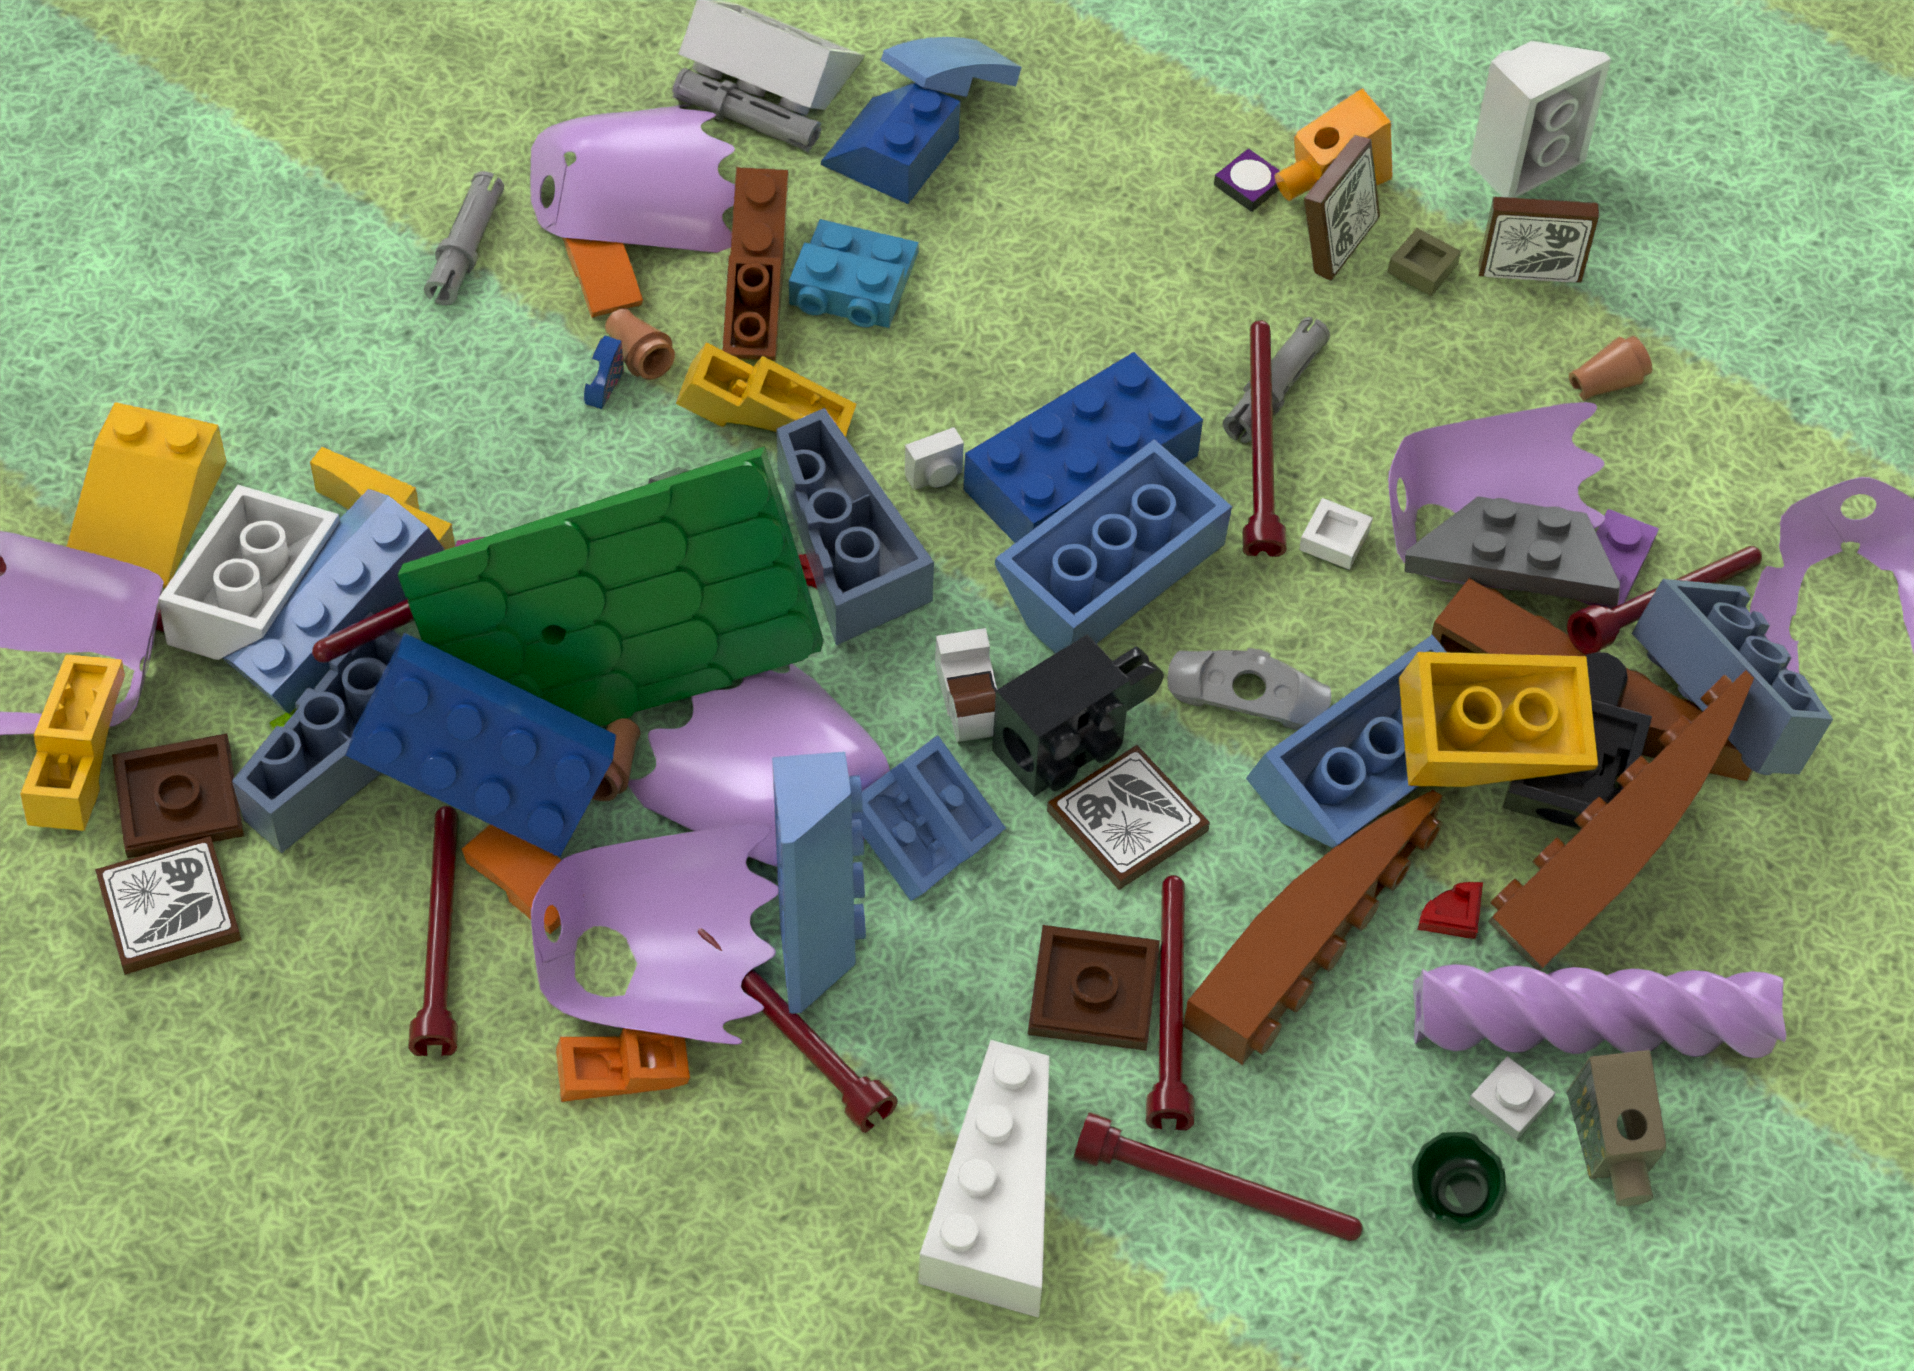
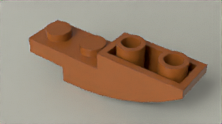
(756, 263)

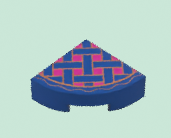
(610, 370)

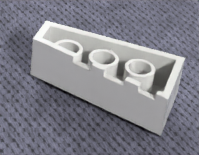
(992, 1201)

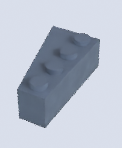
(852, 534)
(1707, 633)

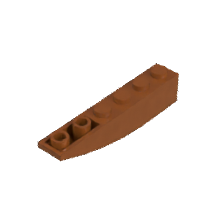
(1488, 623)
(1616, 836)
(1304, 931)

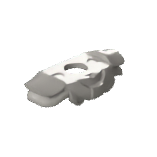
(1209, 679)

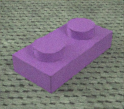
(1627, 547)

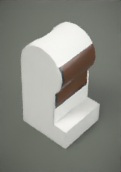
(967, 682)

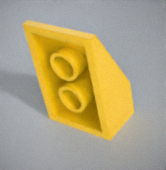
(147, 487)
(1495, 718)

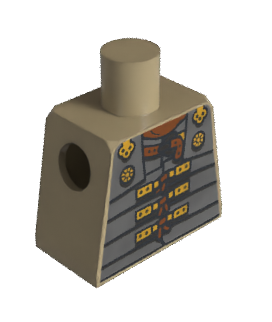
(1597, 1097)

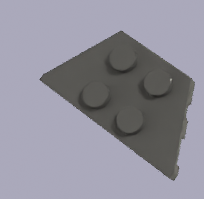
(1519, 550)

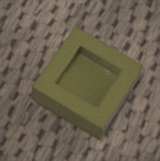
(1424, 261)

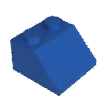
(897, 140)

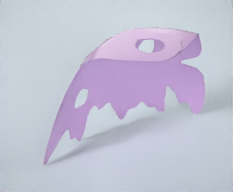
(1815, 531)

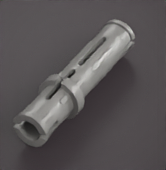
(755, 113)
(458, 251)
(1286, 369)

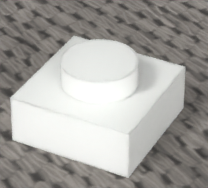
(934, 459)
(1335, 533)
(1511, 1098)

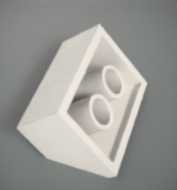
(766, 55)
(1537, 114)
(242, 572)

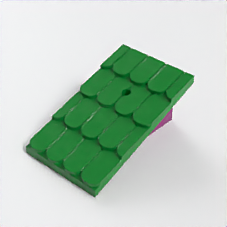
(628, 594)

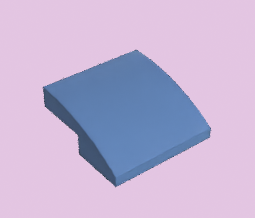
(950, 63)
(926, 818)

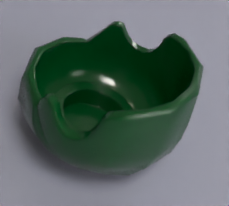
(1470, 1171)

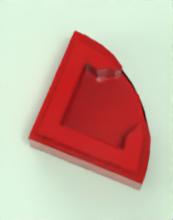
(1454, 911)

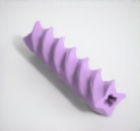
(1584, 1007)

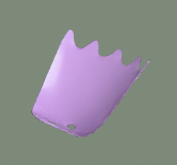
(635, 179)
(1504, 456)
(75, 603)
(721, 760)
(658, 899)

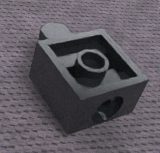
(1069, 712)
(1619, 743)

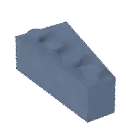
(303, 767)

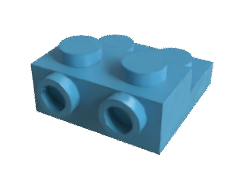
(852, 274)

